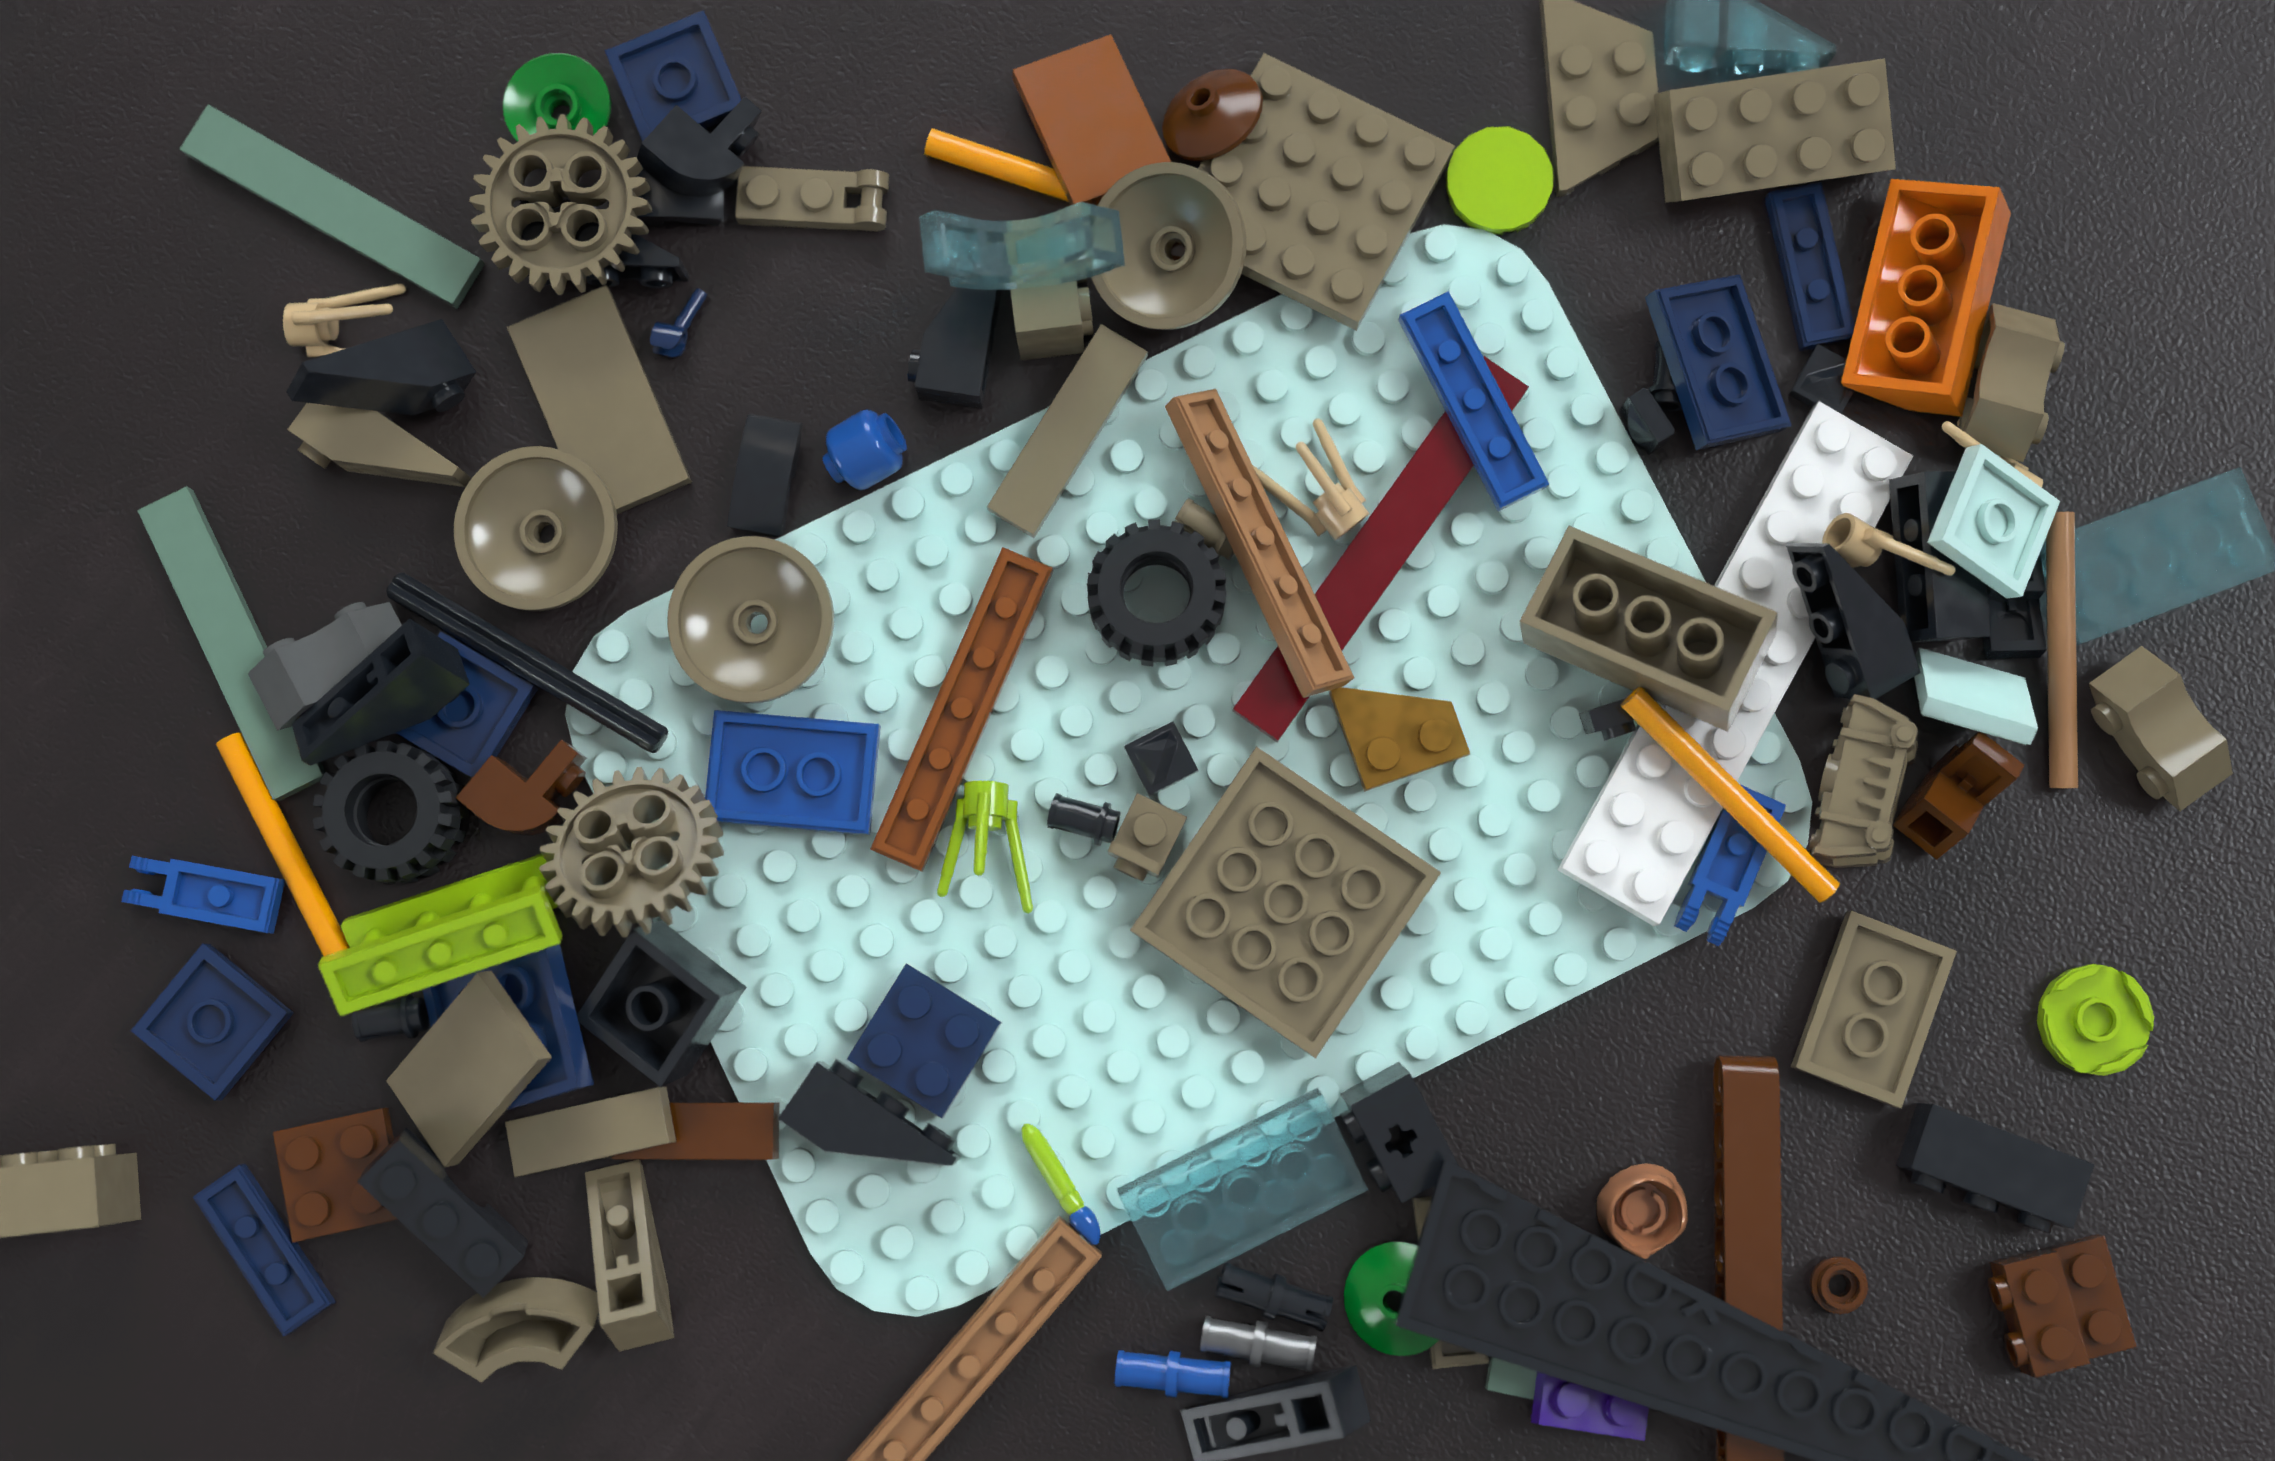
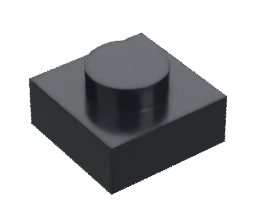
(1609, 719)

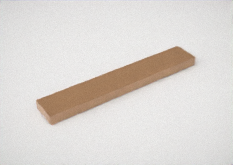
(1259, 542)
(982, 1347)

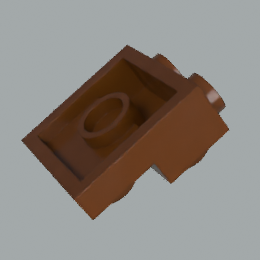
(2060, 1306)

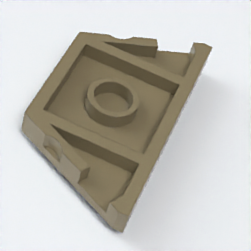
(1597, 90)

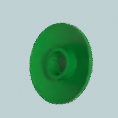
(553, 82)
(1365, 1301)

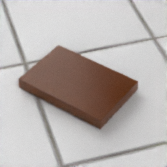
(1089, 118)

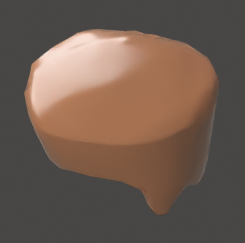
(1642, 1209)

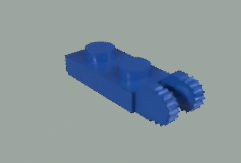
(1726, 870)
(211, 894)

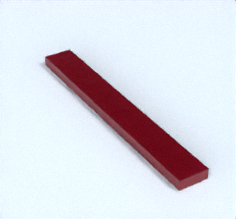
(1373, 558)

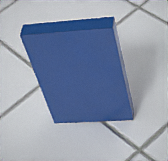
(793, 772)

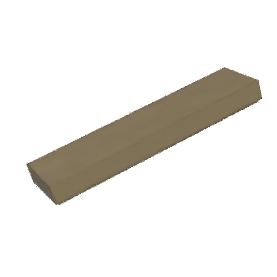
(1067, 431)

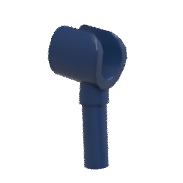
(672, 339)

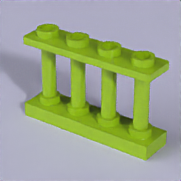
(442, 935)

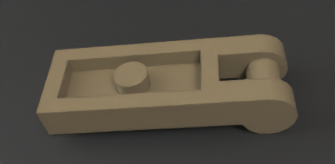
(811, 198)

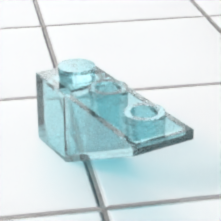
(1739, 37)

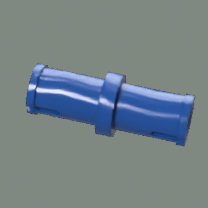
(1172, 1374)

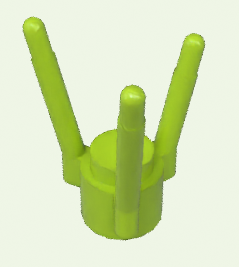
(984, 808)

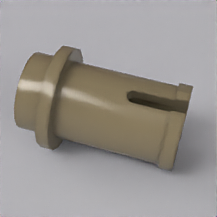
(1206, 524)

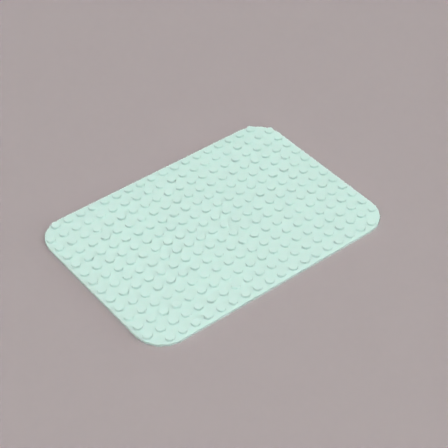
(1098, 1029)

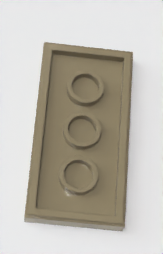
(600, 397)

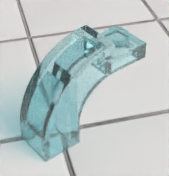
(1024, 252)

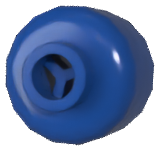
(864, 449)

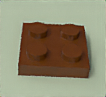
(322, 1169)

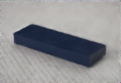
(1810, 266)
(264, 1249)

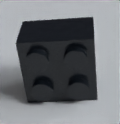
(660, 1003)

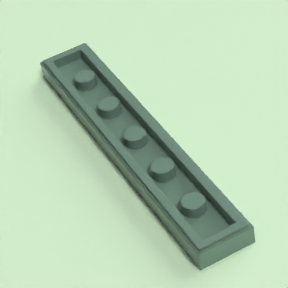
(332, 206)
(225, 634)

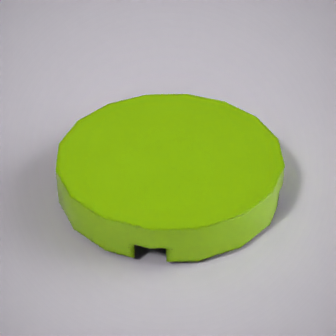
(1499, 180)
(2095, 1019)

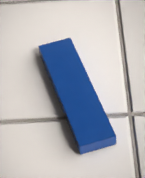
(1473, 401)

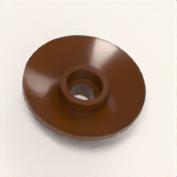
(1212, 115)

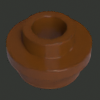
(1855, 1289)

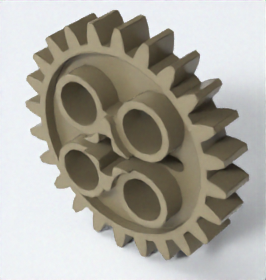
(566, 158)
(632, 852)

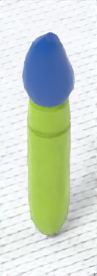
(1080, 1216)

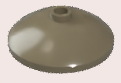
(1156, 210)
(502, 524)
(714, 613)

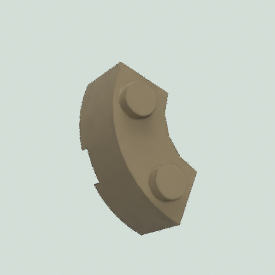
(2011, 381)
(2160, 729)
(518, 1322)

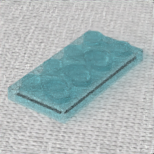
(2167, 554)
(1242, 1189)

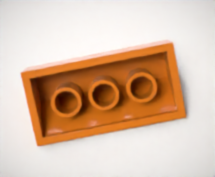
(1927, 295)

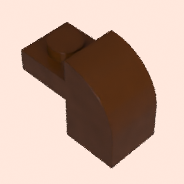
(1955, 792)
(521, 804)

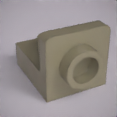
(1145, 838)

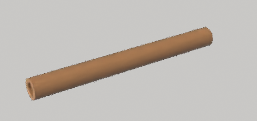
(2062, 652)

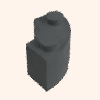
(304, 670)

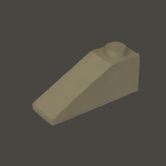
(370, 445)
(627, 1258)

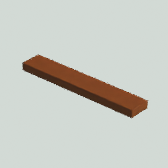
(962, 709)

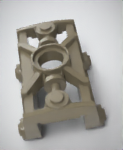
(1863, 785)

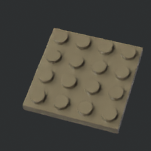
(1326, 191)
(1285, 902)

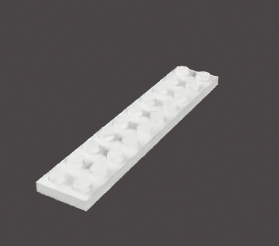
(1650, 808)

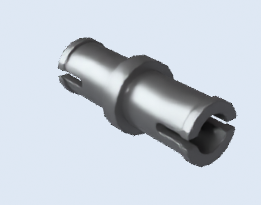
(1258, 1344)

